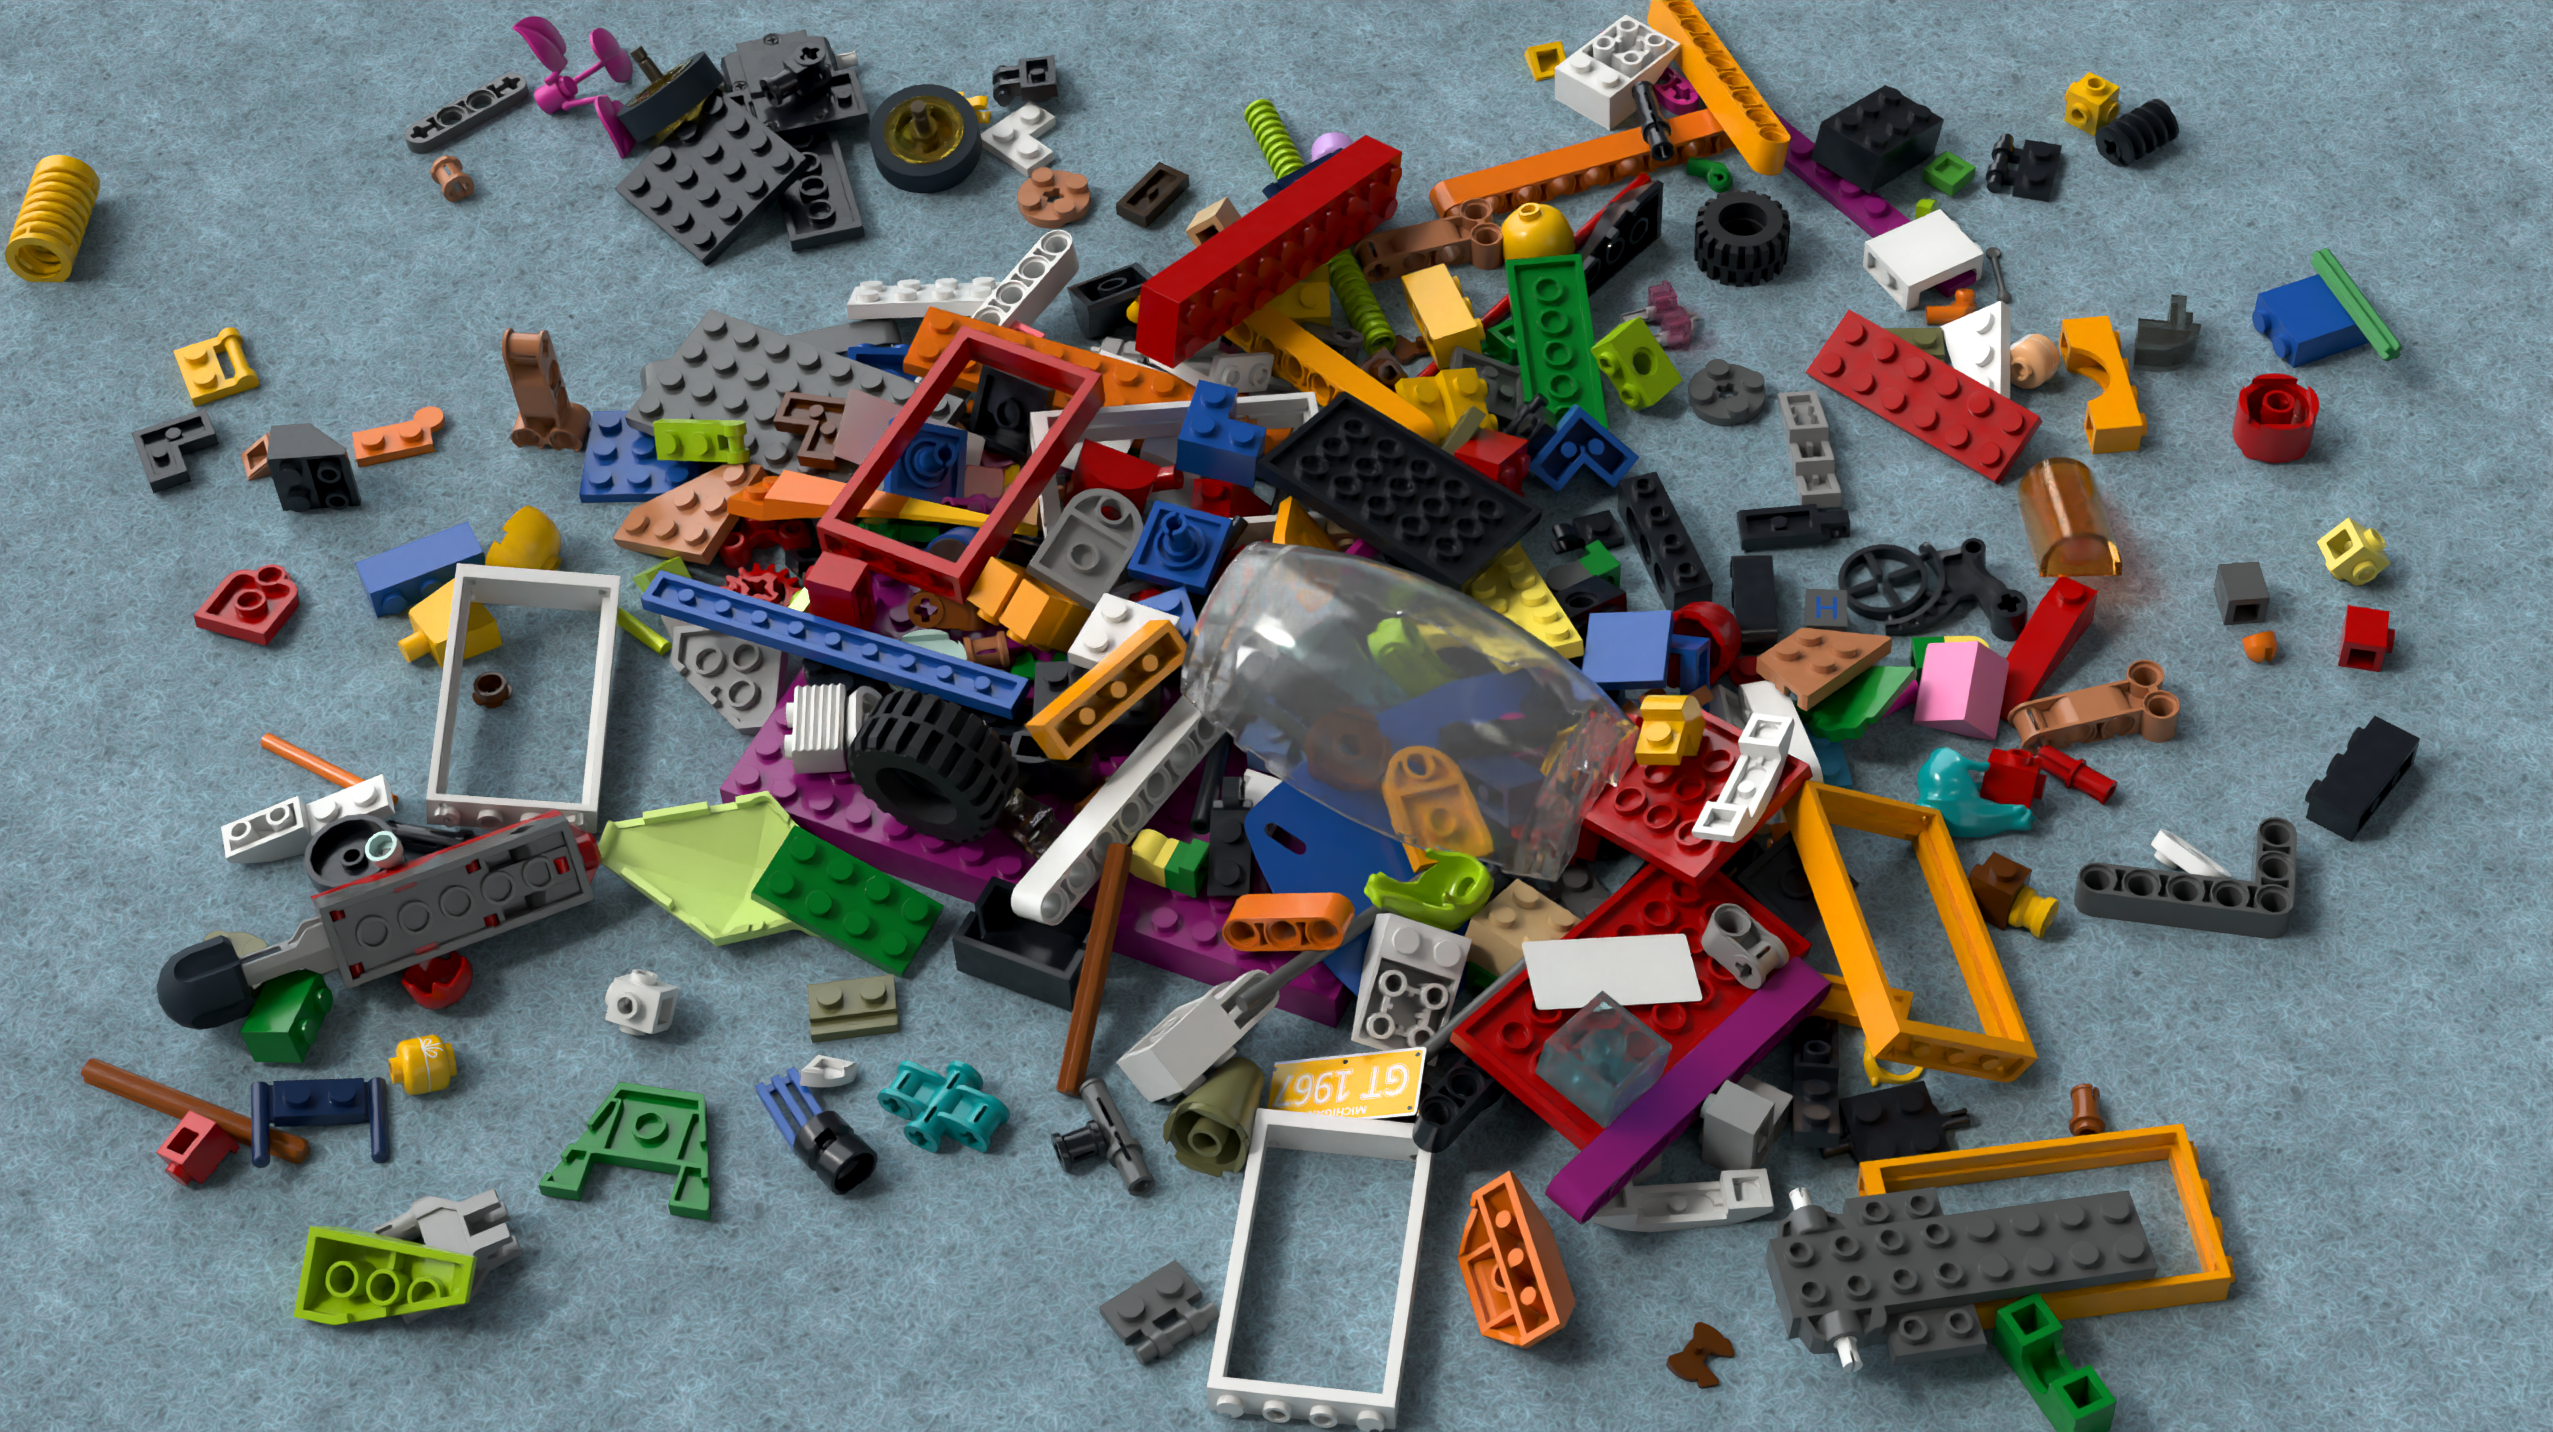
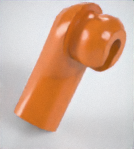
(1963, 306)

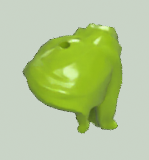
(1441, 896)

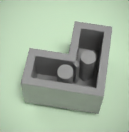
(1743, 1124)

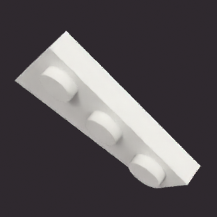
(1981, 346)

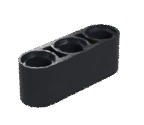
(1754, 601)

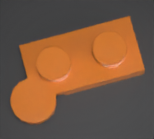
(398, 439)

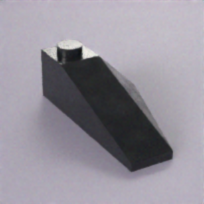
(1622, 234)

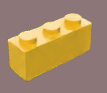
(1442, 313)

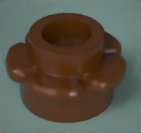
(490, 682)

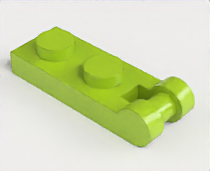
(701, 440)

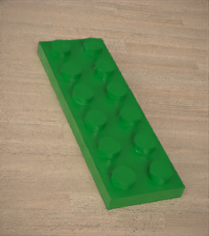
(1555, 333)

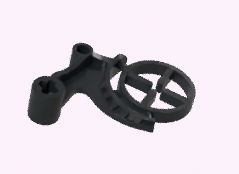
(1960, 577)

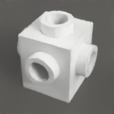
(641, 1003)

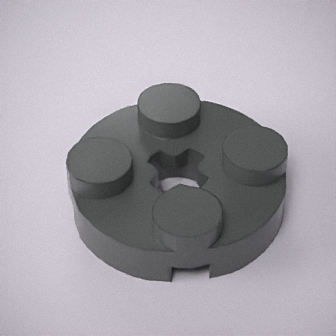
(1720, 376)

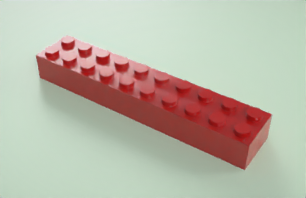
(1267, 251)

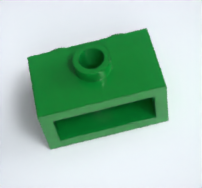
(287, 1017)

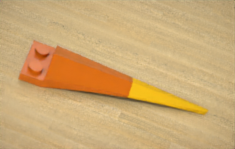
(809, 496)

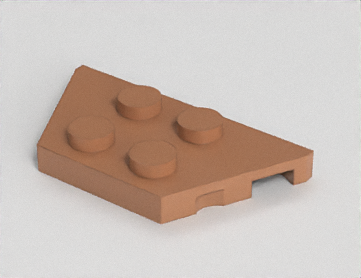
(1820, 662)

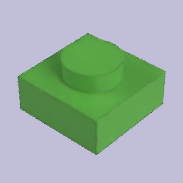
(1948, 173)

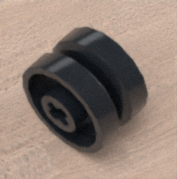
(338, 851)

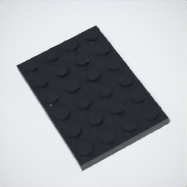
(1399, 492)

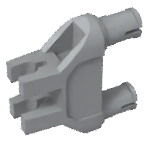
(466, 1227)

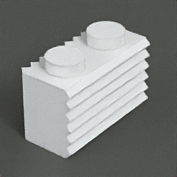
(818, 729)

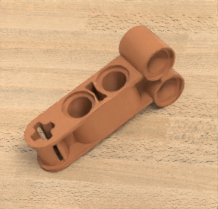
(1446, 240)
(541, 395)
(2100, 712)

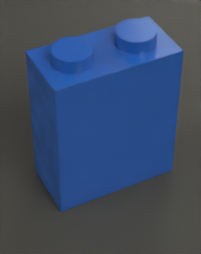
(2305, 321)

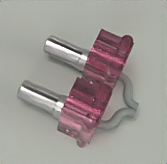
(1665, 312)

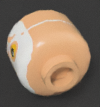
(2034, 359)

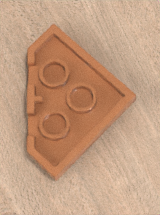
(689, 518)

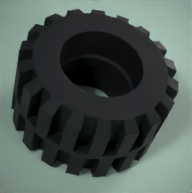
(1741, 238)

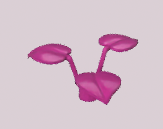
(561, 91)

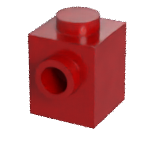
(2365, 638)
(2013, 778)

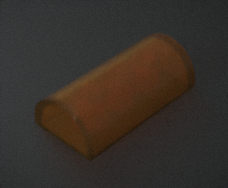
(2067, 521)

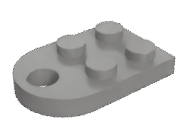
(1086, 550)

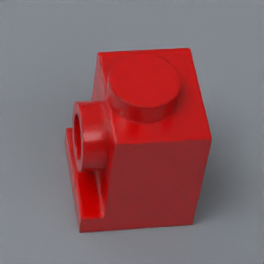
(195, 1149)

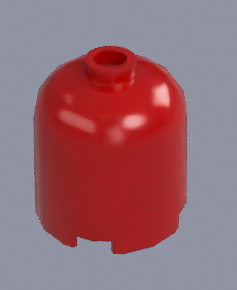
(1712, 622)

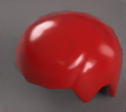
(439, 981)

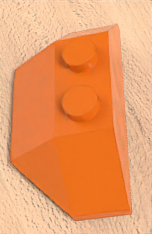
(1513, 1266)

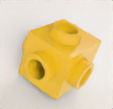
(2091, 103)

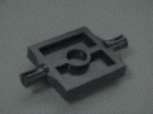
(1894, 1124)

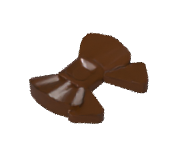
(1406, 350)
(1689, 1363)

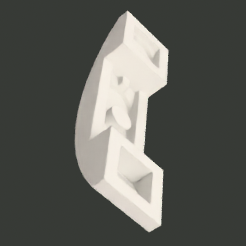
(1752, 781)
(1668, 1207)

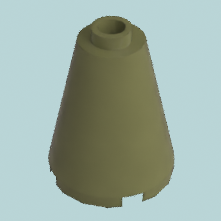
(1217, 1119)

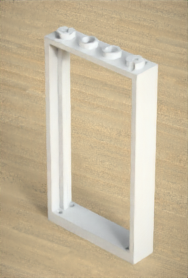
(529, 589)

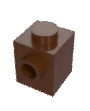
(1997, 887)

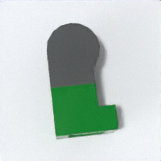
(1596, 562)

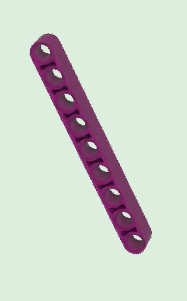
(1678, 1096)

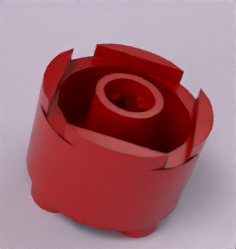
(2275, 418)

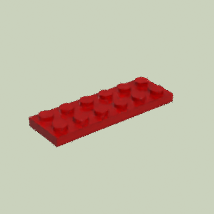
(1924, 397)

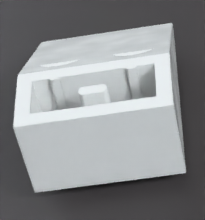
(1603, 71)
(1407, 983)

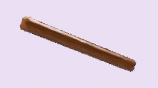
(1094, 969)
(177, 1104)

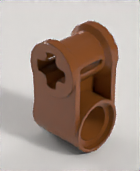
(947, 615)

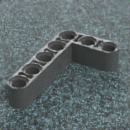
(2198, 901)

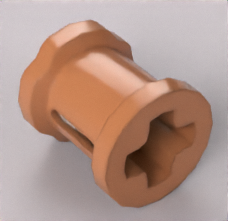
(441, 177)
(996, 642)

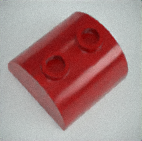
(1112, 470)

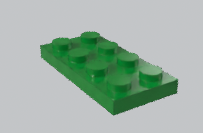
(847, 902)

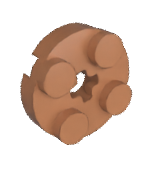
(1045, 183)

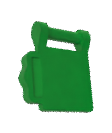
(1857, 703)

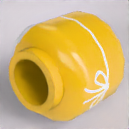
(423, 1065)

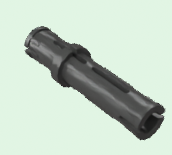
(1135, 1172)

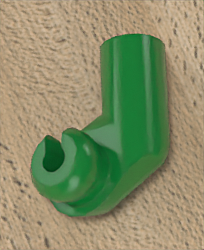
(1713, 172)

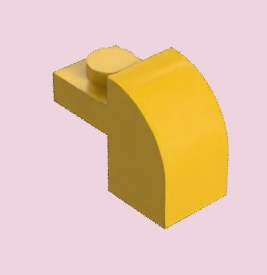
(1669, 730)

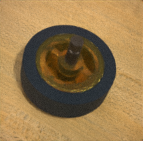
(669, 95)
(925, 138)

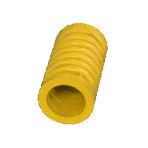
(52, 219)

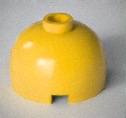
(1536, 232)
(529, 543)

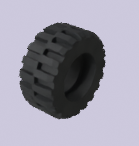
(933, 766)

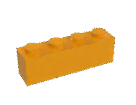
(1108, 689)

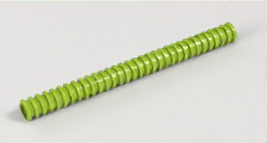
(1344, 272)

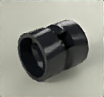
(835, 1152)

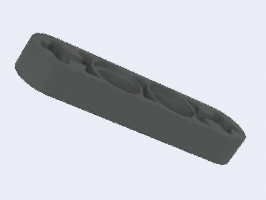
(500, 94)

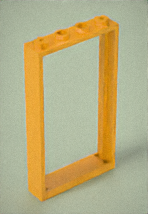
(2007, 1045)

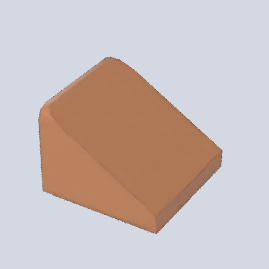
(255, 459)

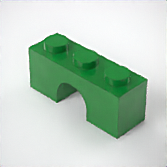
(2033, 1347)

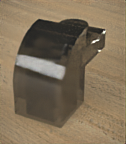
(2169, 343)

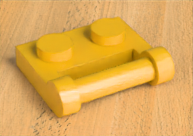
(203, 372)

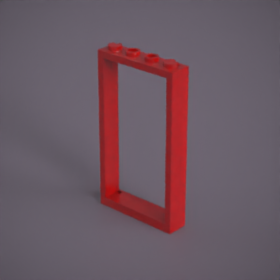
(919, 567)

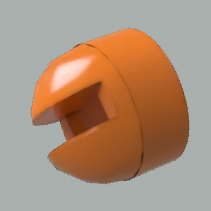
(2260, 646)

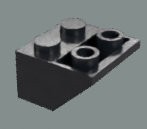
(310, 469)

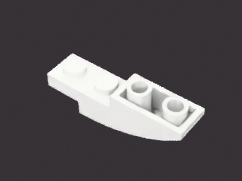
(290, 825)

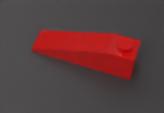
(2047, 640)

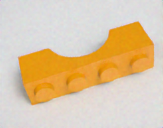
(2094, 351)

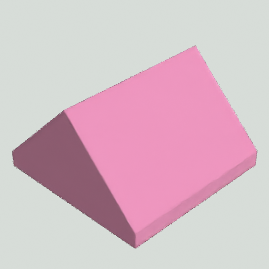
(1961, 689)

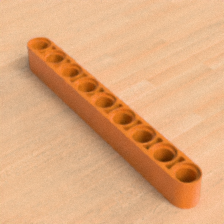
(1579, 166)

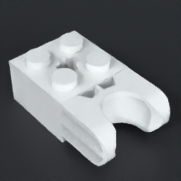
(1193, 1040)

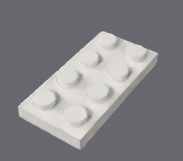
(913, 300)

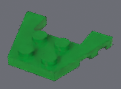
(643, 1131)

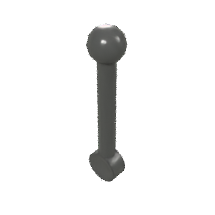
(1994, 254)

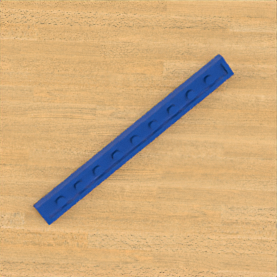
(836, 644)

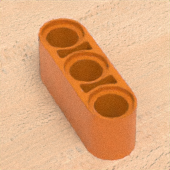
(1288, 922)

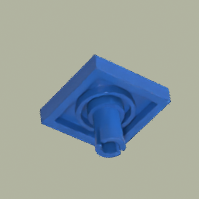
(930, 465)
(1180, 547)

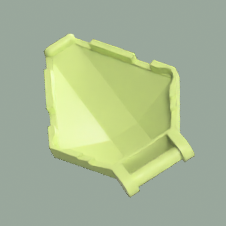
(704, 863)

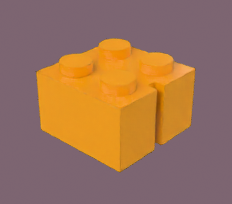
(1027, 607)

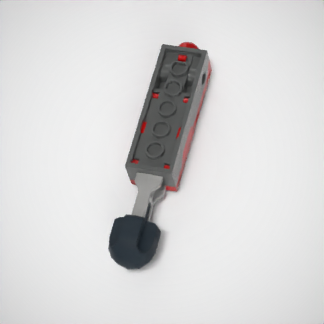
(397, 917)

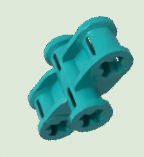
(943, 1105)

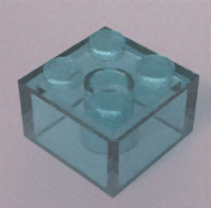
(1603, 1059)

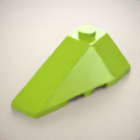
(373, 1276)

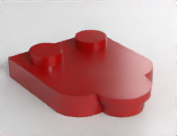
(250, 604)

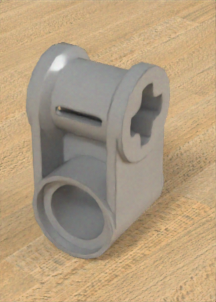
(1742, 945)

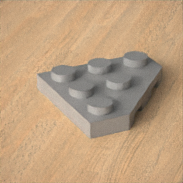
(732, 674)

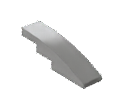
(1809, 449)

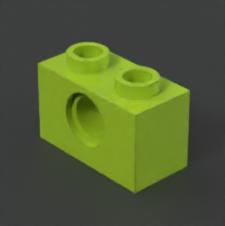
(1653, 372)

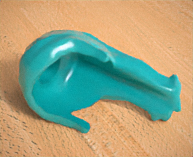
(1947, 786)

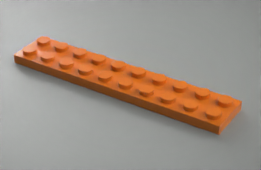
(1122, 381)

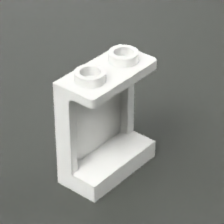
(1920, 257)
(1242, 371)

